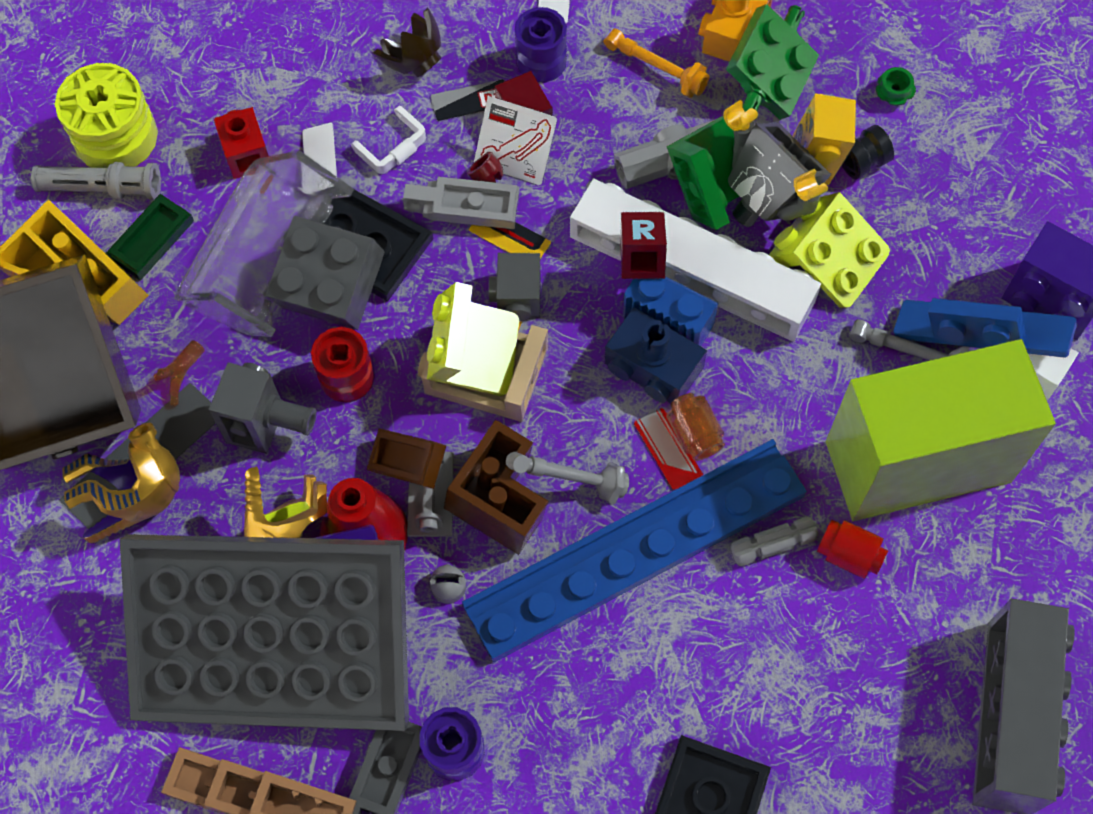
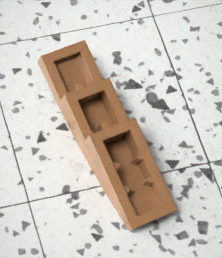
(243, 790)

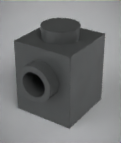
(517, 284)

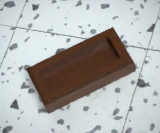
(406, 458)

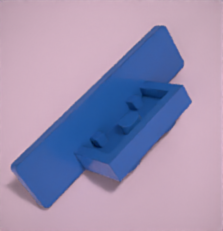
(984, 326)

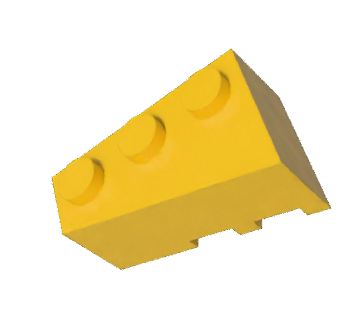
(52, 238)

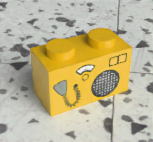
(828, 130)

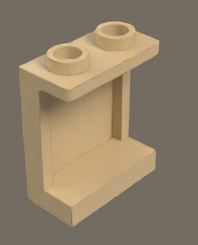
(529, 357)

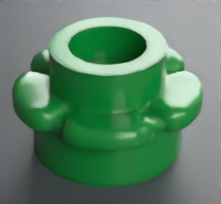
(897, 78)

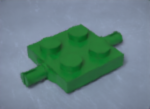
(773, 61)

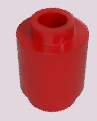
(852, 548)

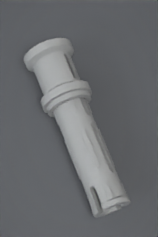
(116, 179)

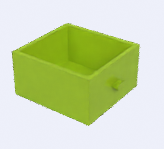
(937, 429)

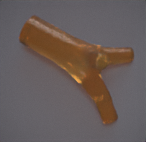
(178, 368)

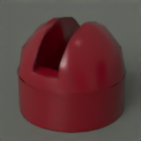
(486, 169)

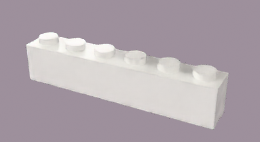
(707, 263)

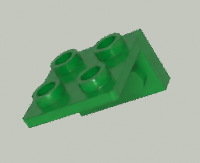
(703, 169)

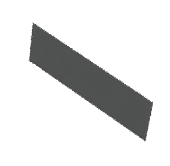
(176, 431)

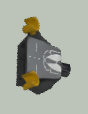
(771, 170)

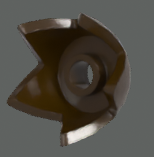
(417, 50)

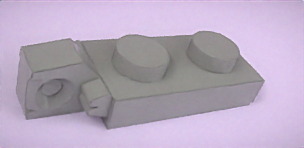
(464, 202)

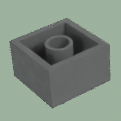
(325, 272)

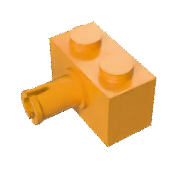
(727, 25)

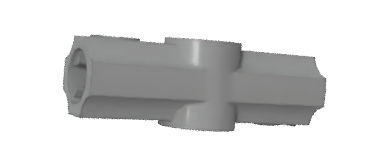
(650, 159)

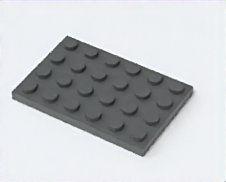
(266, 631)

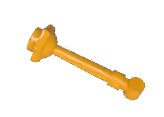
(692, 79)

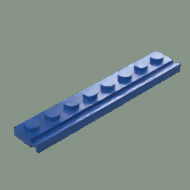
(632, 550)

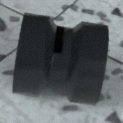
(869, 149)

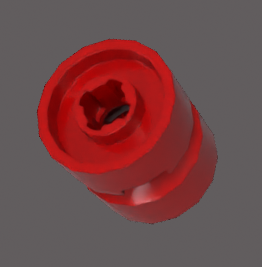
(342, 364)

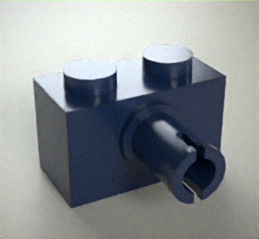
(654, 357)

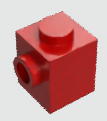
(240, 139)

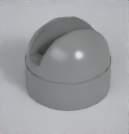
(447, 591)

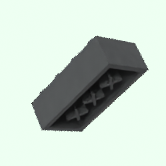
(1023, 708)

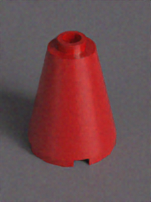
(359, 504)

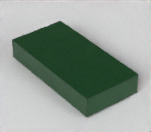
(150, 236)

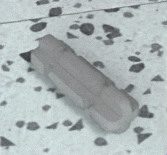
(774, 541)

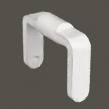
(400, 152)

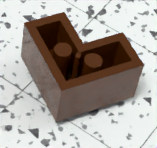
(490, 496)

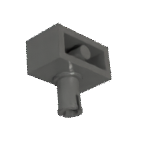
(251, 409)

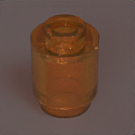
(696, 426)

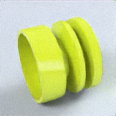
(106, 116)

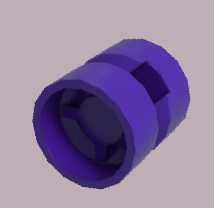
(541, 43)
(452, 743)

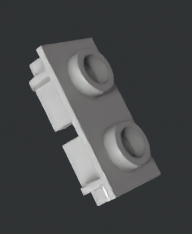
(426, 504)

